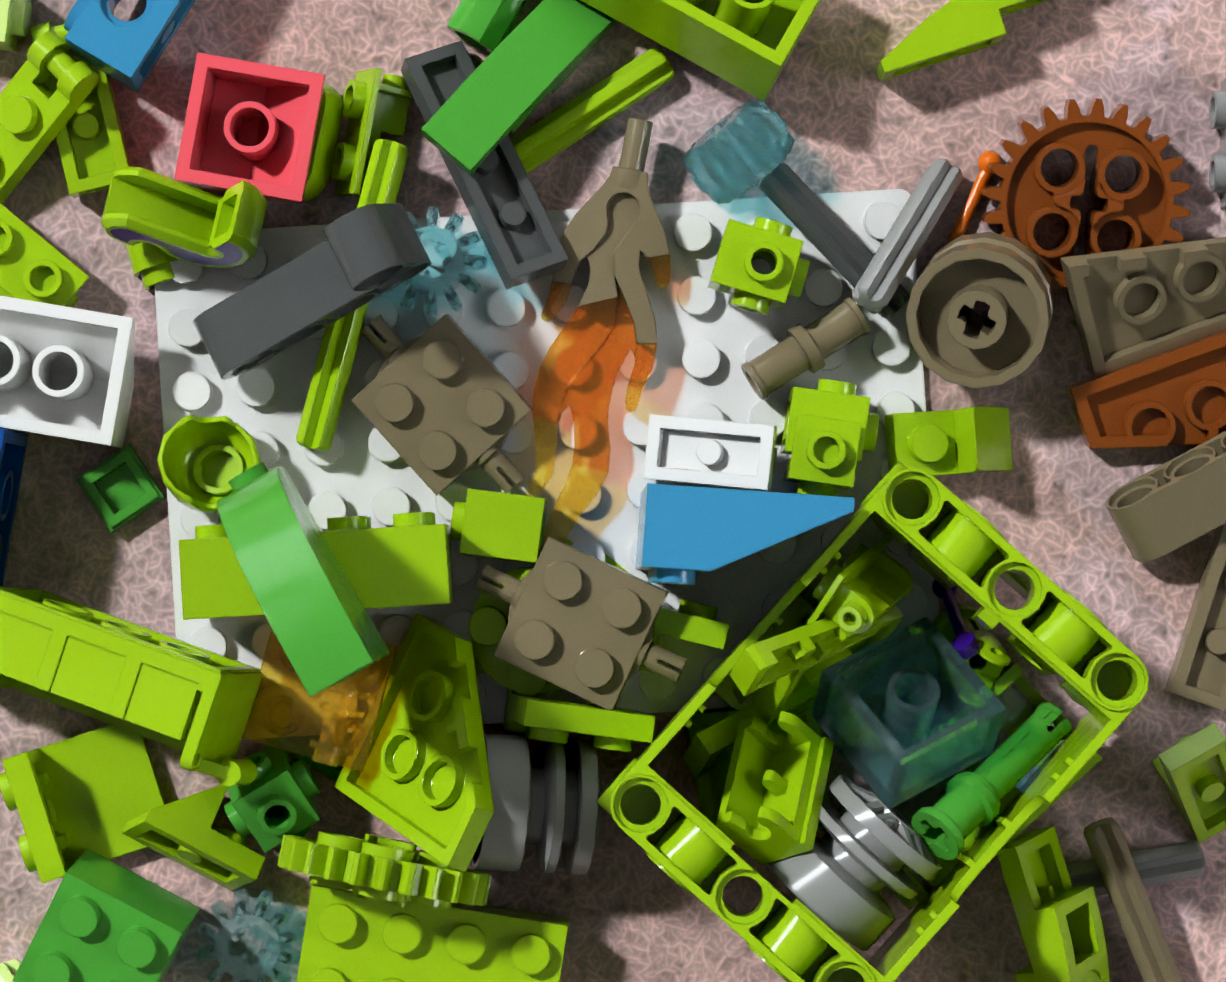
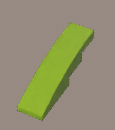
(950, 33)

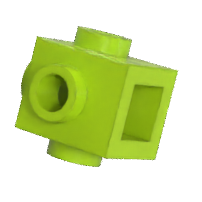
(765, 241)

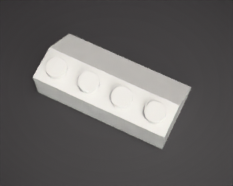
(65, 371)

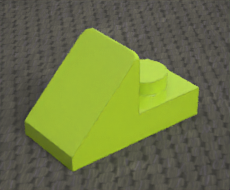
(951, 440)
(1197, 780)
(185, 835)

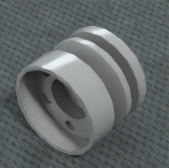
(541, 806)
(856, 862)

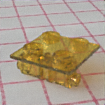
(327, 727)

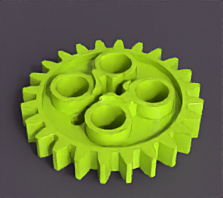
(382, 870)

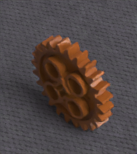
(1025, 195)

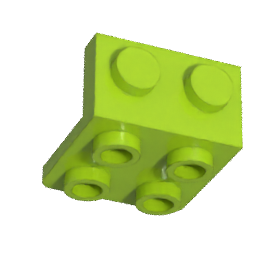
(79, 797)

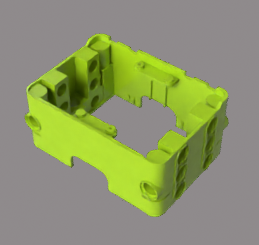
(1047, 631)

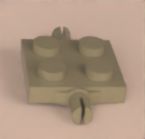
(442, 404)
(581, 623)

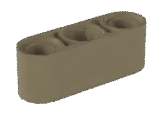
(1173, 501)

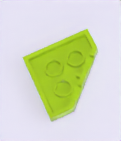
(429, 748)

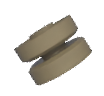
(975, 347)

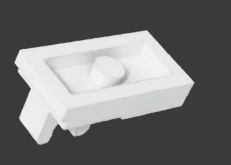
(710, 452)

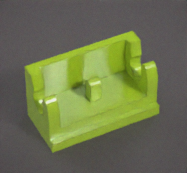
(775, 788)

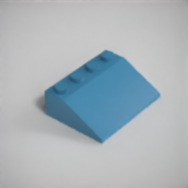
(707, 528)

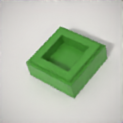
(121, 488)

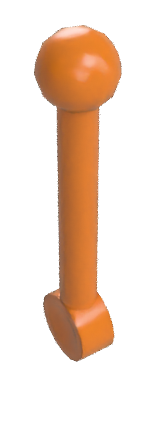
(975, 194)

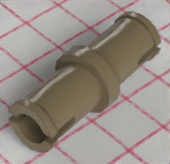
(805, 348)

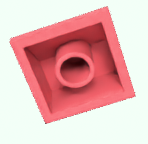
(249, 127)

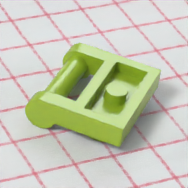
(556, 719)

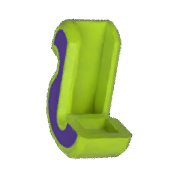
(185, 219)

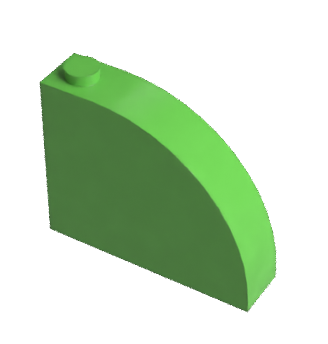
(298, 579)

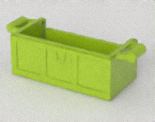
(130, 678)

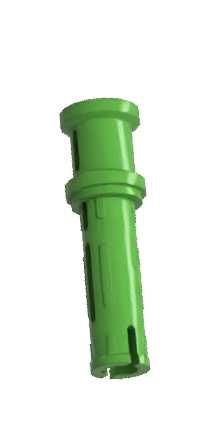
(976, 795)

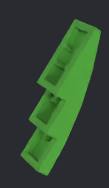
(515, 80)

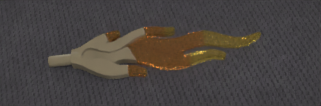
(608, 322)

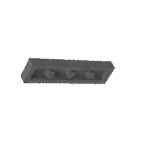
(499, 190)

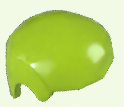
(202, 457)

